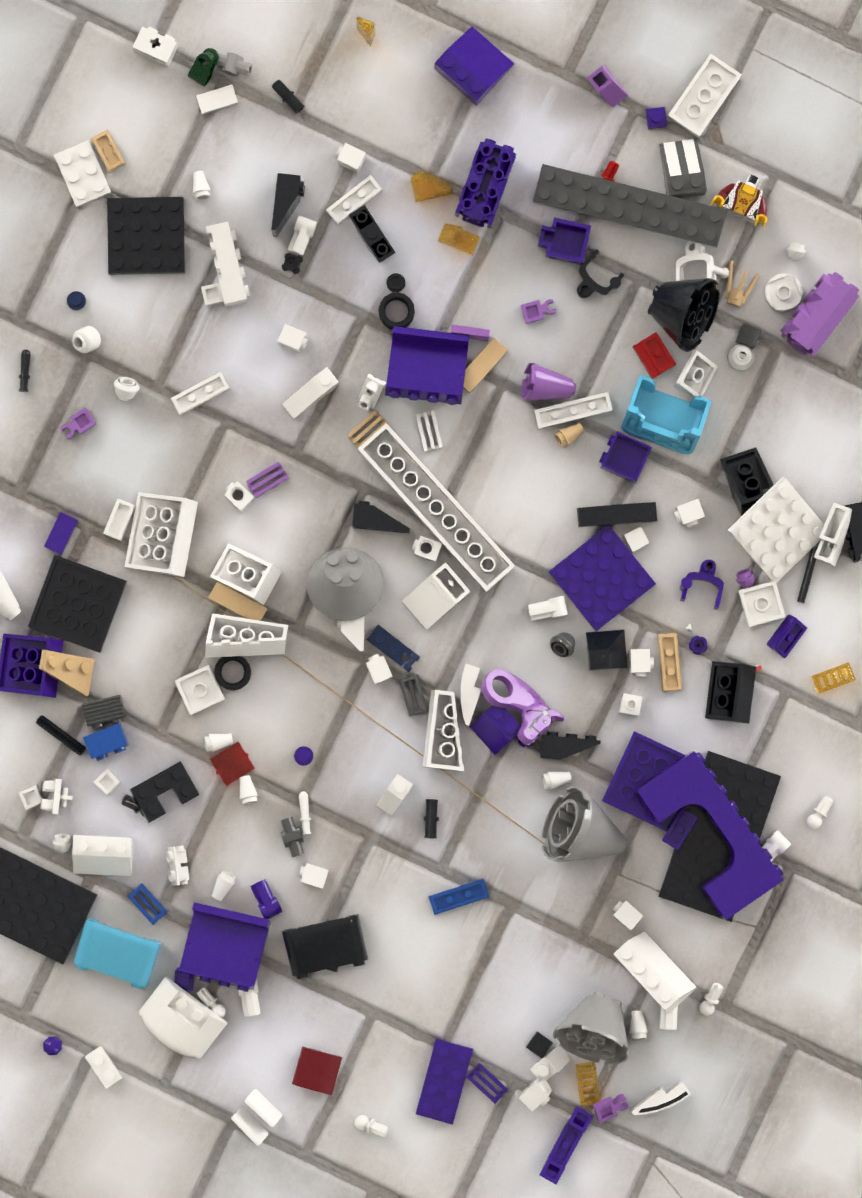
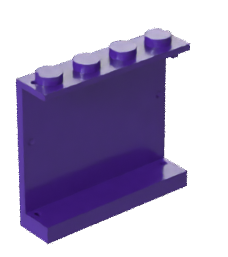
(427, 365)
(224, 947)

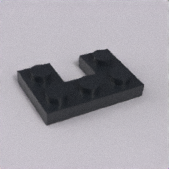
(147, 791)

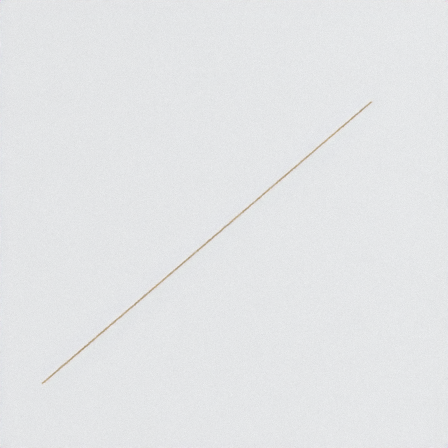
(375, 721)

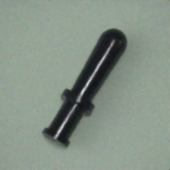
(25, 362)

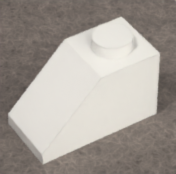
(354, 631)
(394, 794)

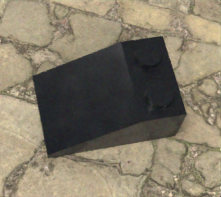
(287, 197)
(746, 478)

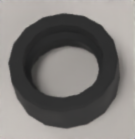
(392, 297)
(230, 686)

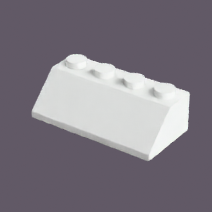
(655, 971)

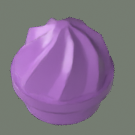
(745, 578)

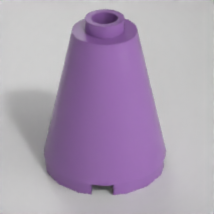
(545, 384)

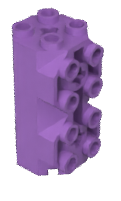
(820, 314)

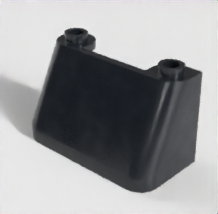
(325, 945)

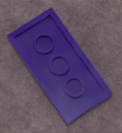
(444, 1081)

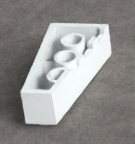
(227, 264)

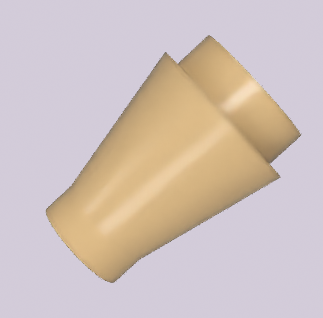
(569, 434)

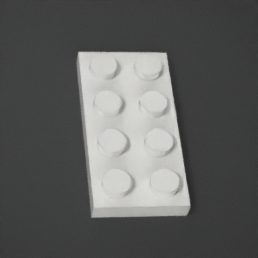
(704, 95)

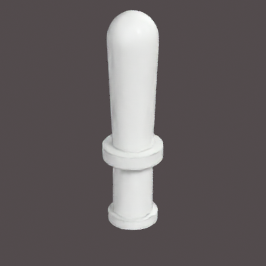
(304, 808)

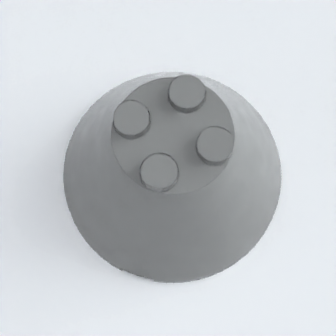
(345, 584)
(595, 1030)

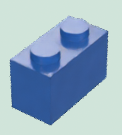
(106, 741)

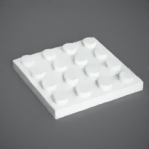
(778, 530)

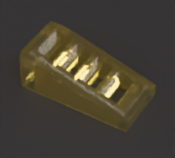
(848, 670)
(587, 1067)

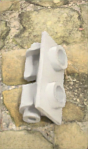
(177, 874)

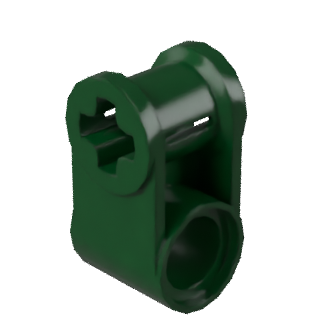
(204, 66)

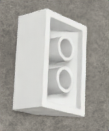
(102, 855)

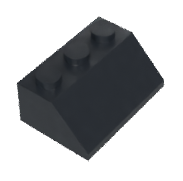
(730, 692)

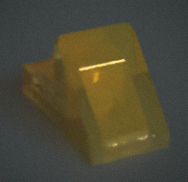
(458, 238)

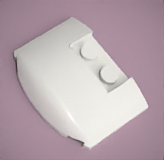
(180, 1020)

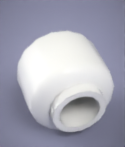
(86, 339)

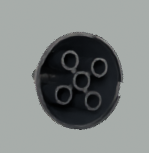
(685, 309)

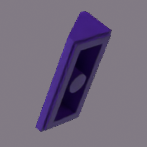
(786, 636)

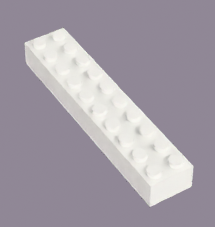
(436, 508)

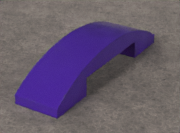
(565, 1145)

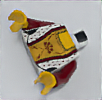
(743, 201)

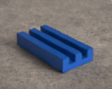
(155, 901)

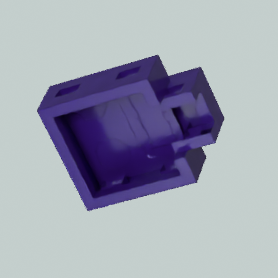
(565, 240)

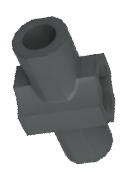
(292, 837)

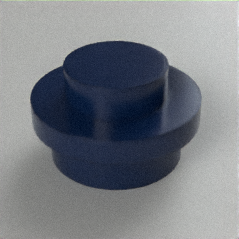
(76, 300)

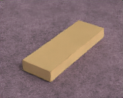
(483, 364)
(237, 602)
(669, 662)

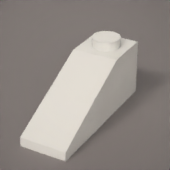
(311, 393)

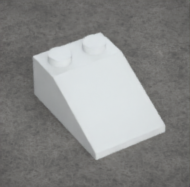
(246, 574)

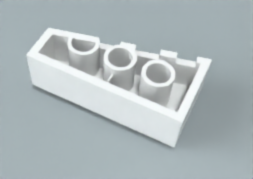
(244, 637)
(442, 734)

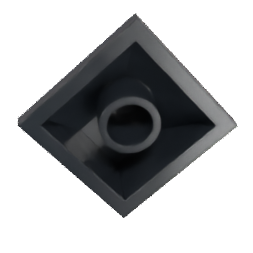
(606, 650)

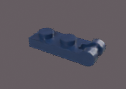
(392, 647)

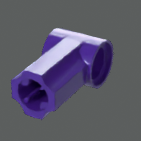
(267, 902)

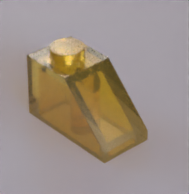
(428, 186)

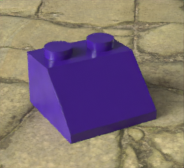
(496, 728)

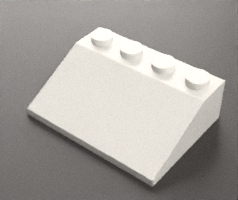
(161, 534)

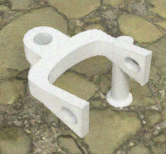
(695, 252)

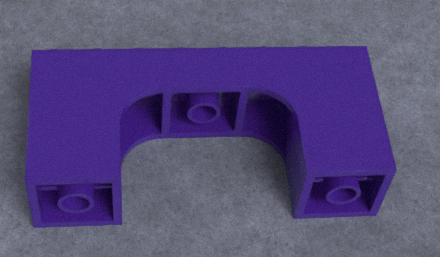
(750, 866)

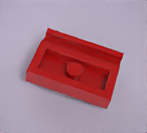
(654, 355)

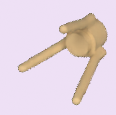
(736, 297)

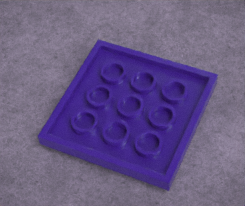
(602, 578)
(639, 764)

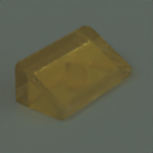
(366, 29)

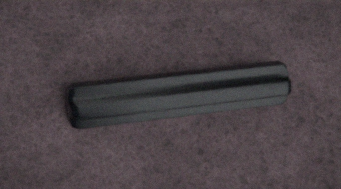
(61, 735)

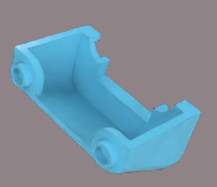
(665, 418)
(117, 953)

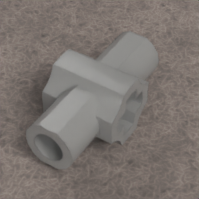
(234, 64)

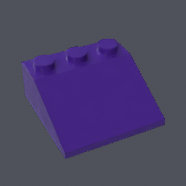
(473, 65)
(21, 663)

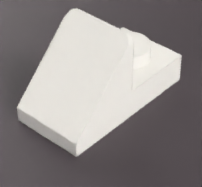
(551, 1063)

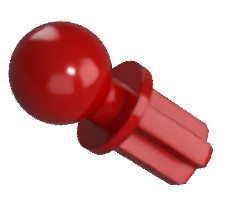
(610, 171)

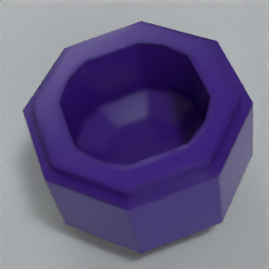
(52, 1045)

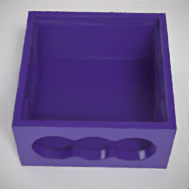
(625, 457)

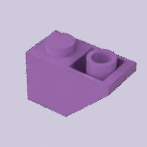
(607, 85)

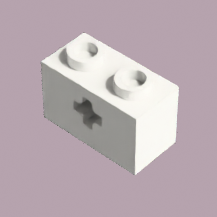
(162, 54)

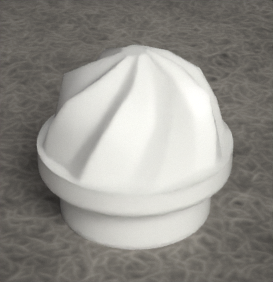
(796, 250)
(62, 842)

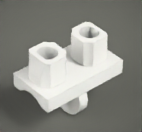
(370, 392)
(55, 787)

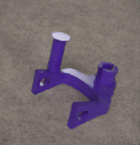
(703, 575)

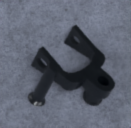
(591, 285)

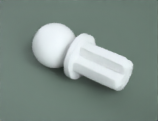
(814, 820)
(209, 1001)
(707, 1007)
(362, 1123)

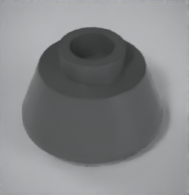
(563, 644)

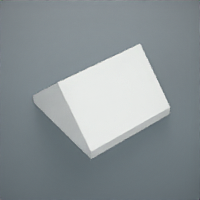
(696, 374)

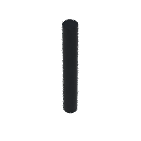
(807, 576)

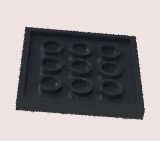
(146, 235)
(77, 603)

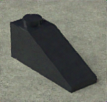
(371, 518)

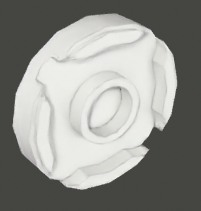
(783, 292)

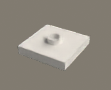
(761, 604)
(199, 690)

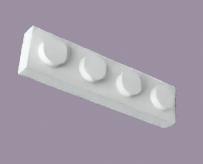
(573, 410)

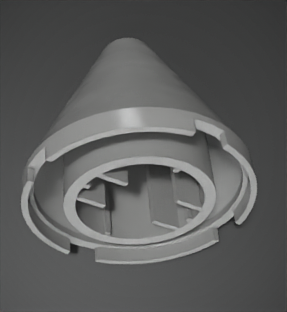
(580, 829)

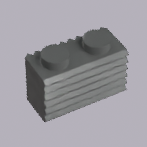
(104, 711)

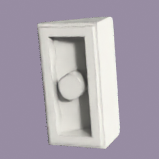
(263, 1108)
(249, 1125)

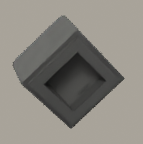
(748, 336)

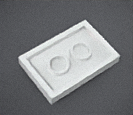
(82, 174)

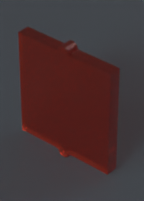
(232, 763)

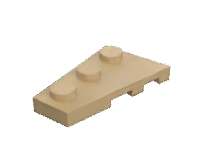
(69, 669)

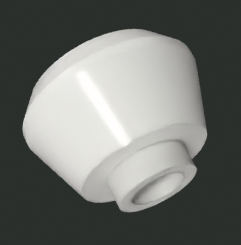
(735, 356)
(126, 388)

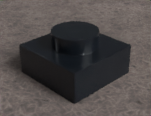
(539, 1044)

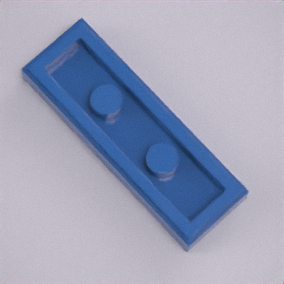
(458, 896)

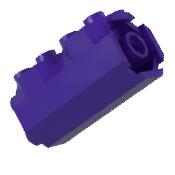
(485, 183)

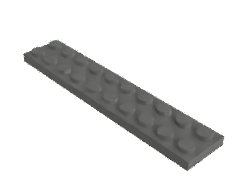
(630, 205)

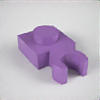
(534, 311)
(80, 421)
(607, 1107)

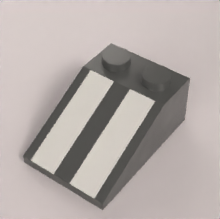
(683, 168)

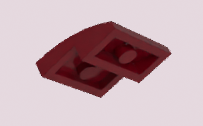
(317, 1070)

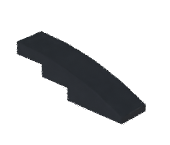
(617, 514)

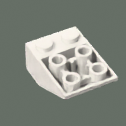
(436, 596)

